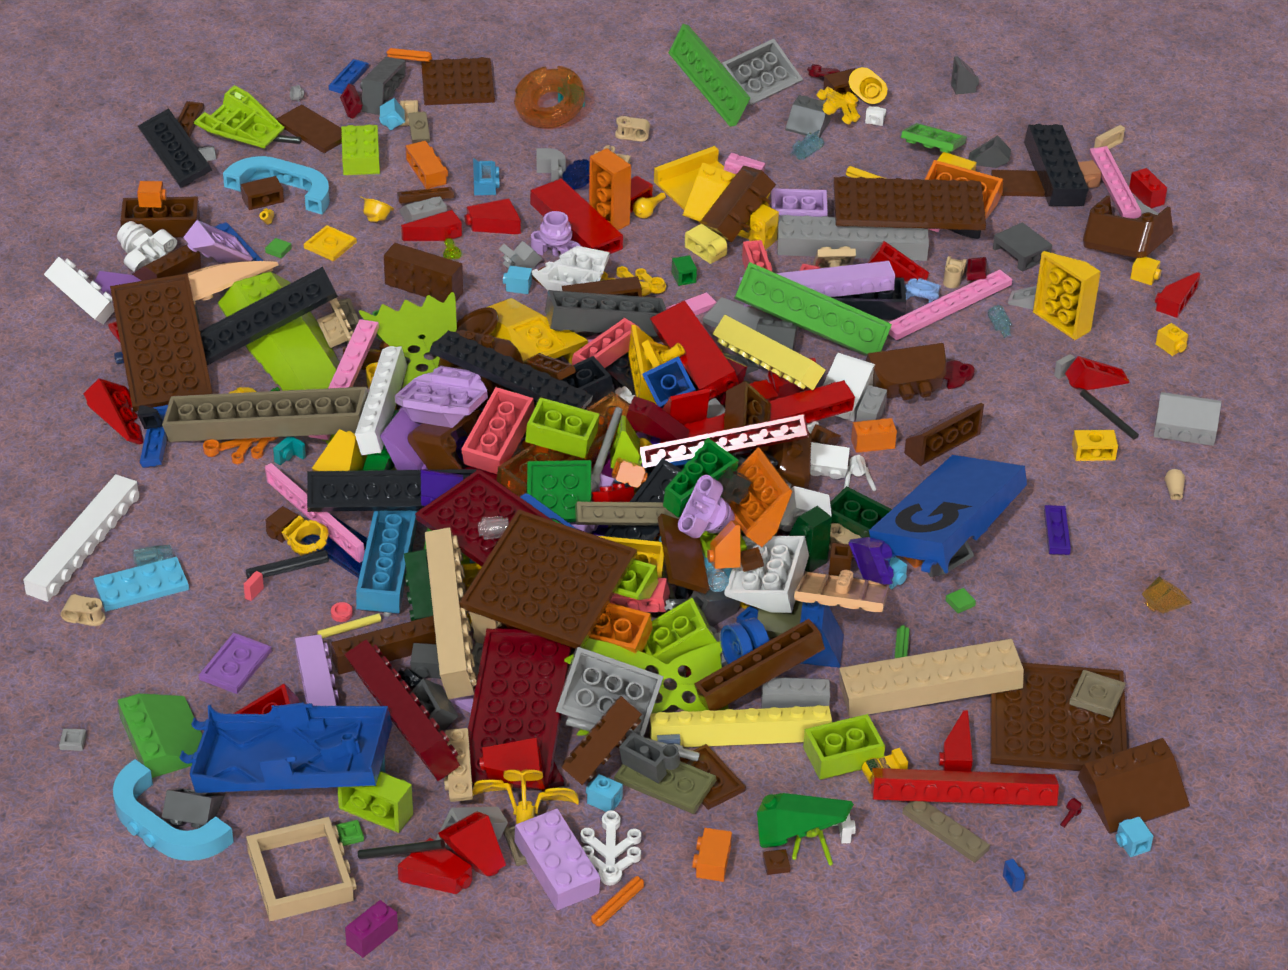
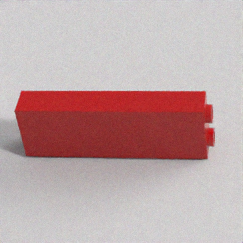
(587, 224)
(702, 357)

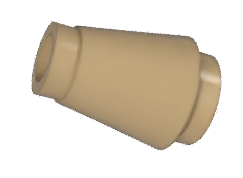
(1175, 483)

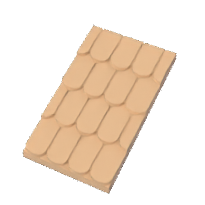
(842, 590)

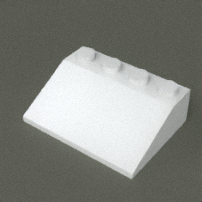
(775, 583)

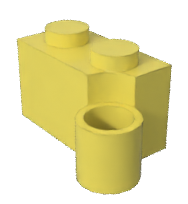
(705, 243)

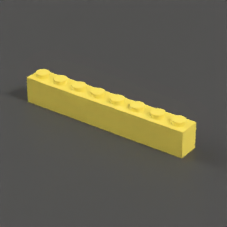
(768, 353)
(739, 726)

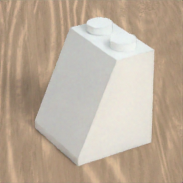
(857, 375)

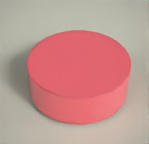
(341, 612)

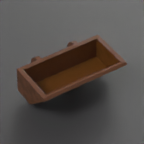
(738, 202)

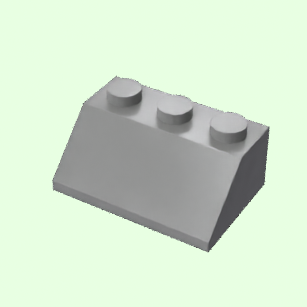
(1187, 418)
(791, 692)

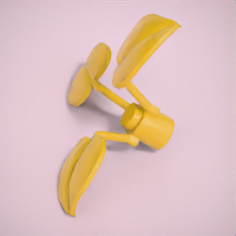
(525, 810)

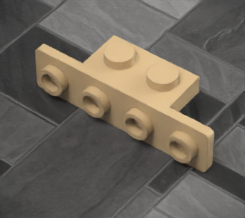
(333, 327)
(460, 780)

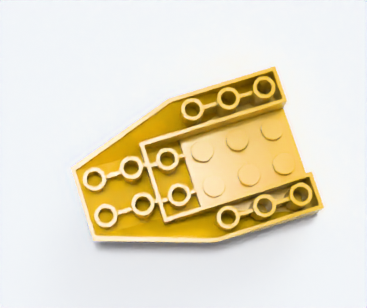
(532, 332)

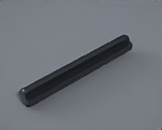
(290, 564)

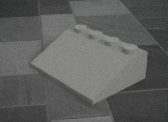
(763, 71)
(597, 683)

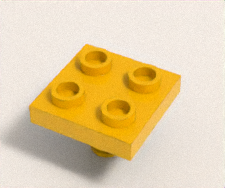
(659, 353)

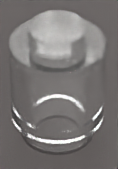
(493, 527)
(717, 579)

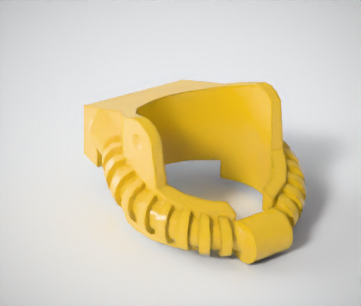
(299, 529)

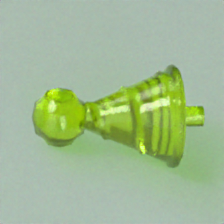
(451, 251)

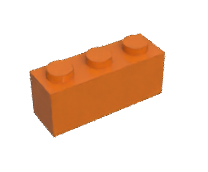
(426, 164)

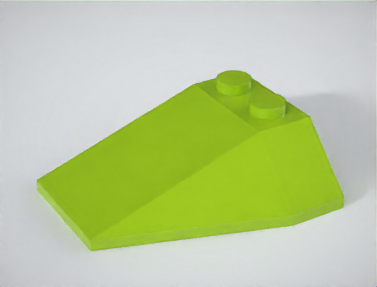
(241, 120)

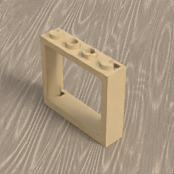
(304, 901)

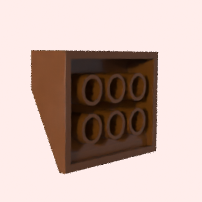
(1134, 784)

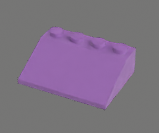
(396, 442)

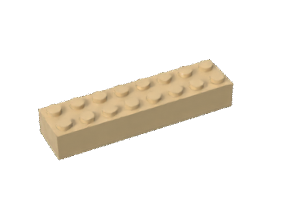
(450, 620)
(931, 678)

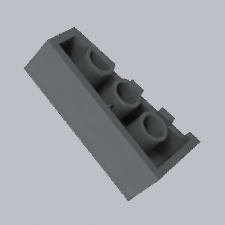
(381, 83)

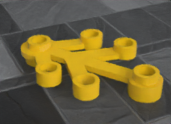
(836, 100)
(651, 285)

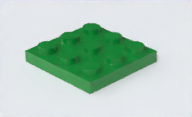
(560, 485)

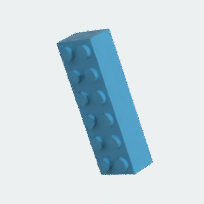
(383, 565)

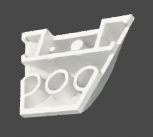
(573, 267)

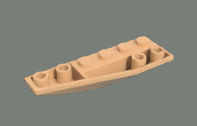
(221, 276)

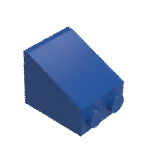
(668, 380)
(830, 631)

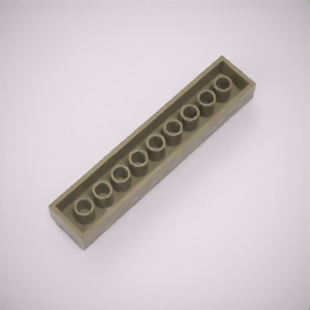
(264, 414)

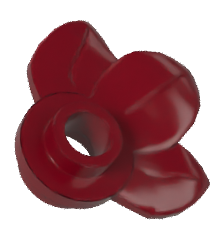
(817, 71)
(958, 373)

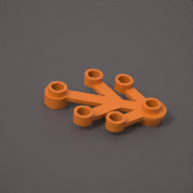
(213, 447)

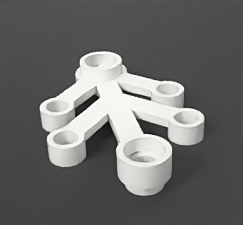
(611, 872)

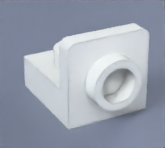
(875, 115)

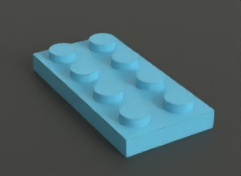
(141, 584)

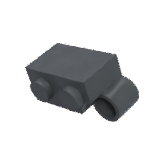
(649, 757)

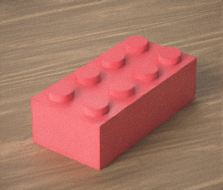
(498, 430)

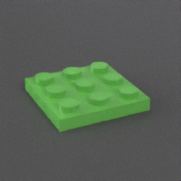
(934, 137)

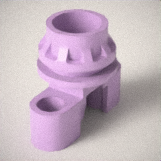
(554, 233)
(705, 509)

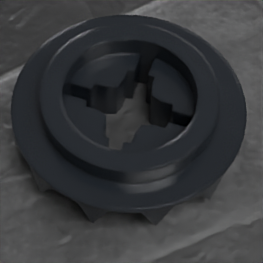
(410, 677)

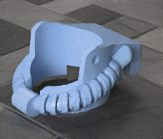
(923, 289)

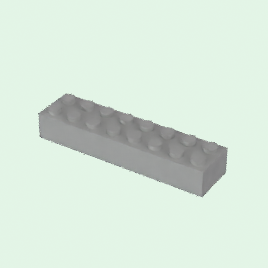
(807, 234)

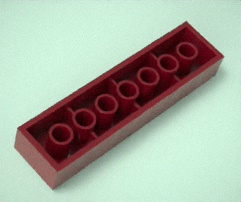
(404, 709)

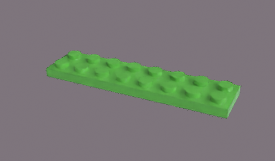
(709, 75)
(812, 310)

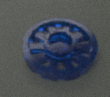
(577, 175)

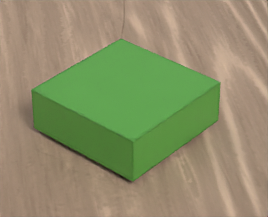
(278, 248)
(960, 600)
(350, 832)

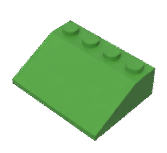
(159, 730)

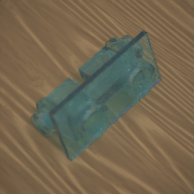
(805, 148)

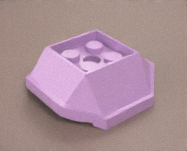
(442, 396)

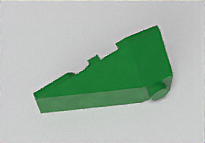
(793, 814)

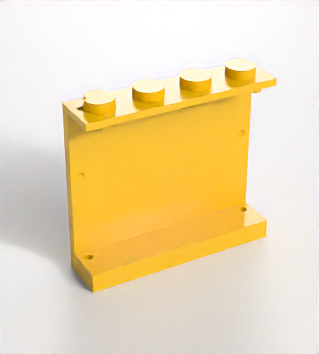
(680, 175)

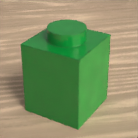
(684, 270)

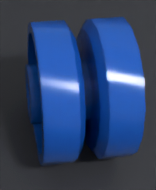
(742, 638)

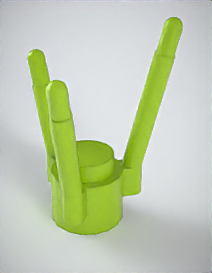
(812, 833)

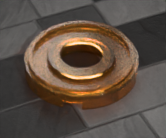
(546, 80)

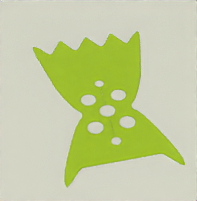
(405, 326)
(700, 661)

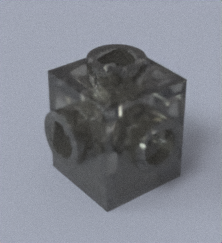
(734, 485)

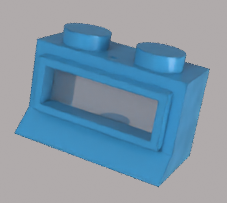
(485, 177)

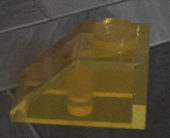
(1164, 596)

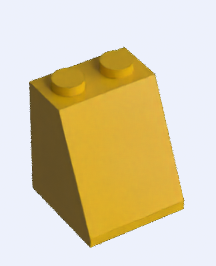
(341, 454)

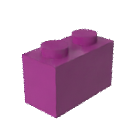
(371, 928)

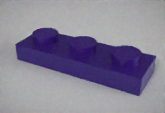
(1057, 529)

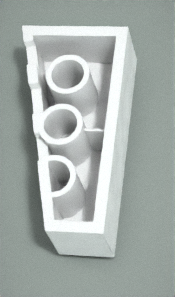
(81, 289)

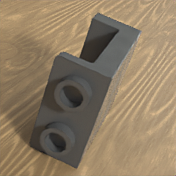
(1022, 244)

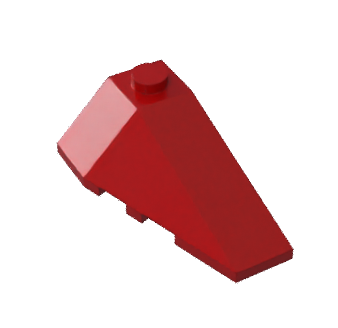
(114, 406)

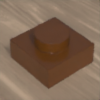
(751, 559)
(776, 862)

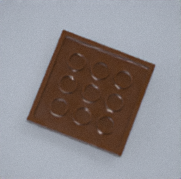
(457, 81)

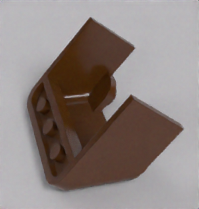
(1126, 235)
(436, 444)

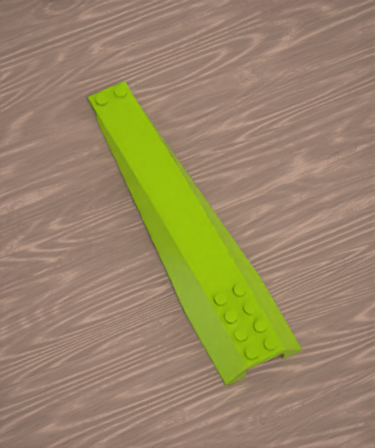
(292, 354)

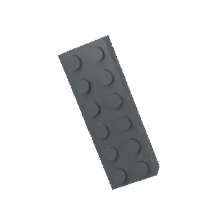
(600, 311)

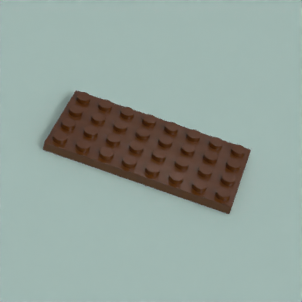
(909, 203)
(160, 340)

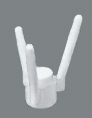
(858, 467)

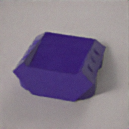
(436, 483)
(872, 559)

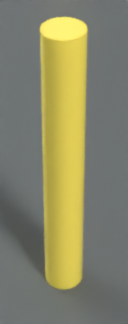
(349, 625)

